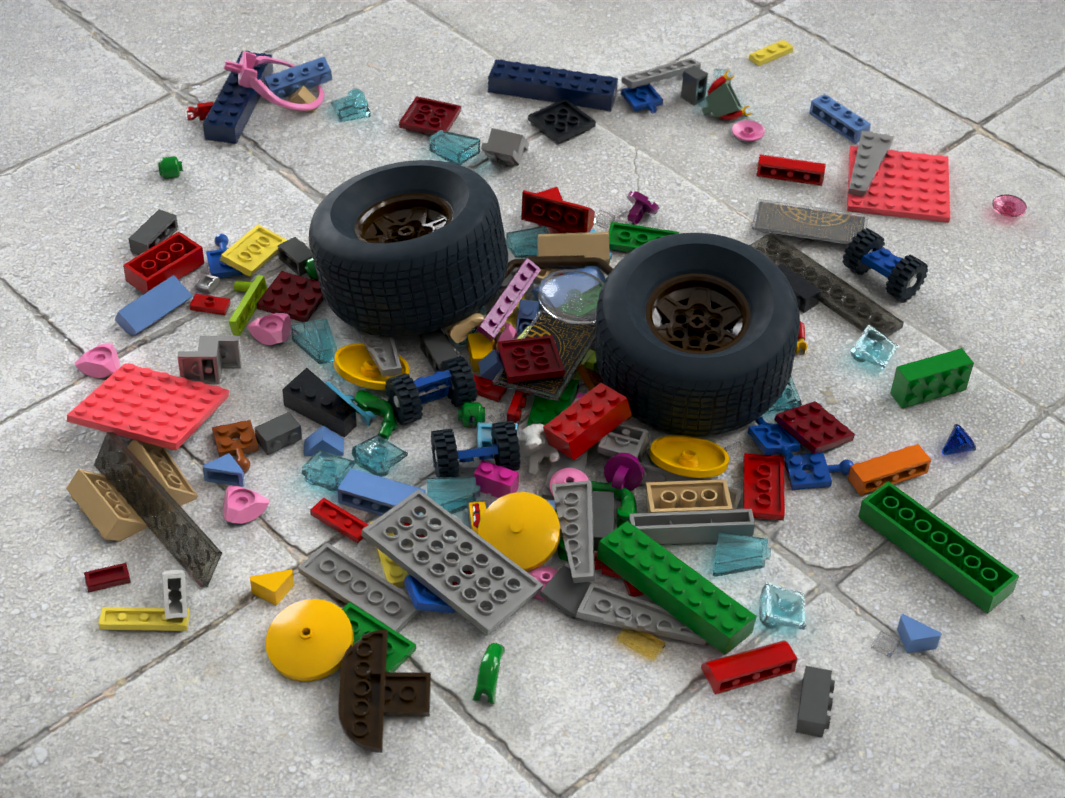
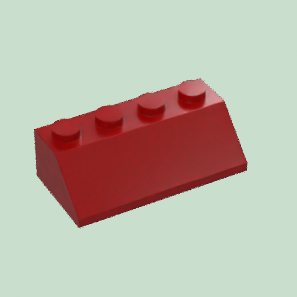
(556, 213)

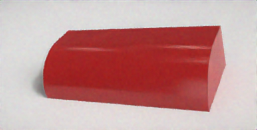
(791, 170)
(750, 666)

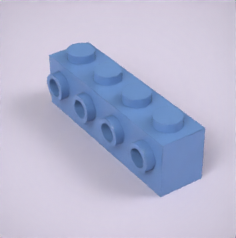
(307, 74)
(839, 118)

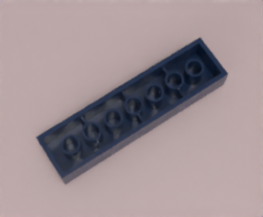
(552, 84)
(234, 106)

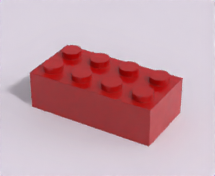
(171, 257)
(587, 421)

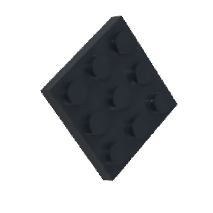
(561, 120)

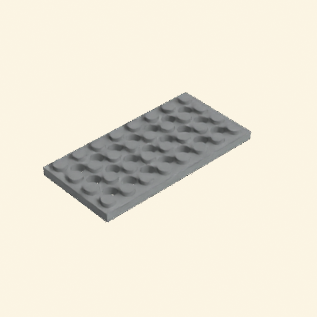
(452, 571)

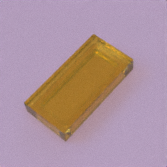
(641, 642)

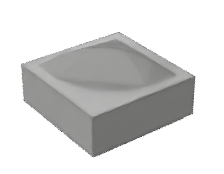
(207, 283)

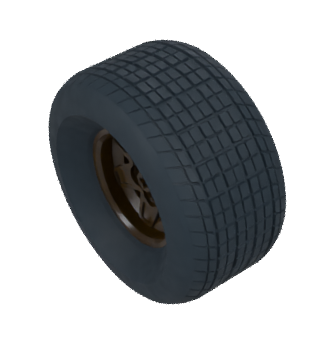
(409, 247)
(692, 371)

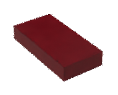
(107, 577)

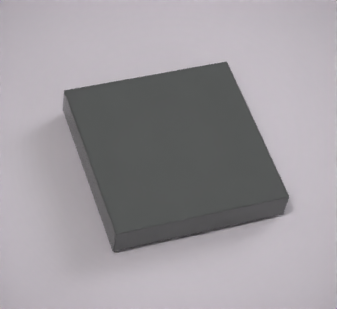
(565, 593)

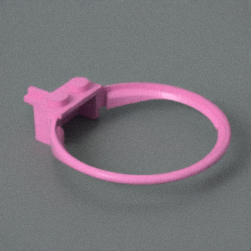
(248, 79)

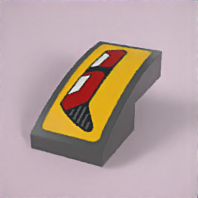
(475, 511)

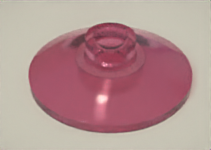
(1009, 205)

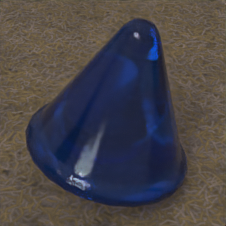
(958, 442)

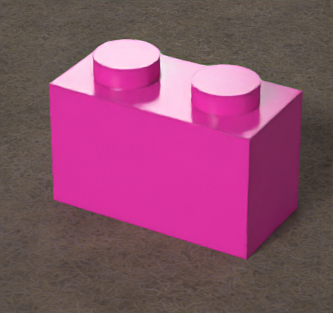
(496, 479)

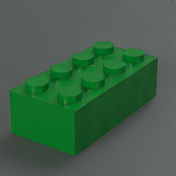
(931, 378)

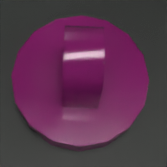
(640, 206)
(624, 471)

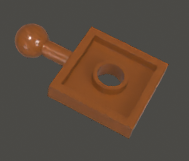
(245, 444)

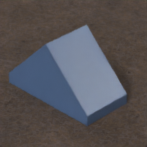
(324, 440)
(224, 471)
(916, 635)

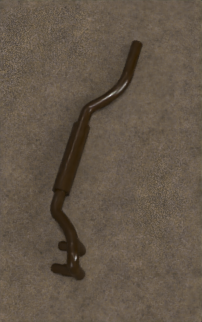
(561, 262)

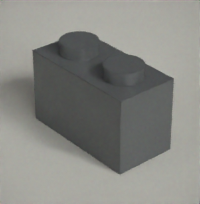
(694, 85)
(294, 254)
(278, 433)

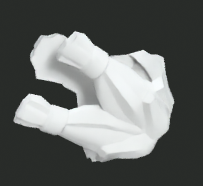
(529, 446)

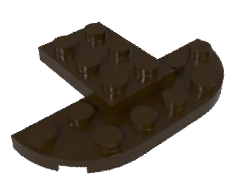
(371, 692)

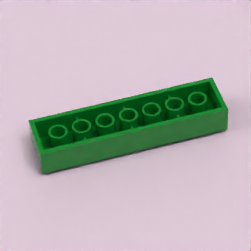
(938, 547)
(676, 587)

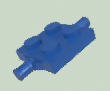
(642, 98)
(773, 439)

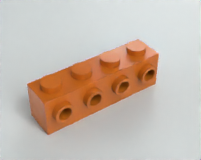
(891, 467)

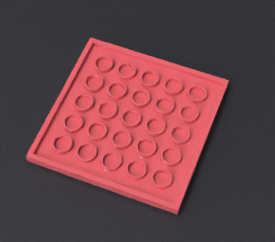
(905, 187)
(149, 406)

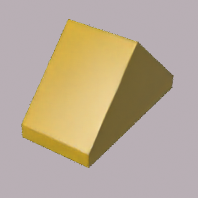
(272, 586)

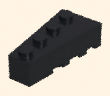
(319, 403)

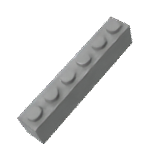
(693, 525)

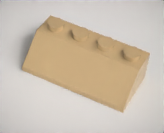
(569, 244)
(165, 470)
(687, 496)
(104, 506)

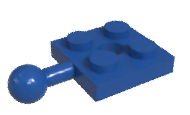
(217, 267)
(820, 470)
(423, 598)

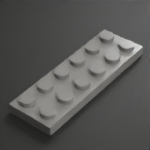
(360, 586)

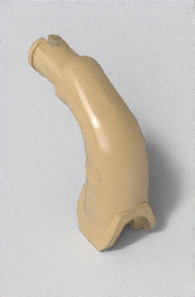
(460, 329)

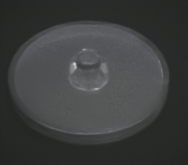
(570, 296)

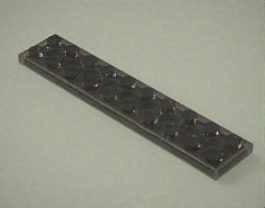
(835, 292)
(158, 510)

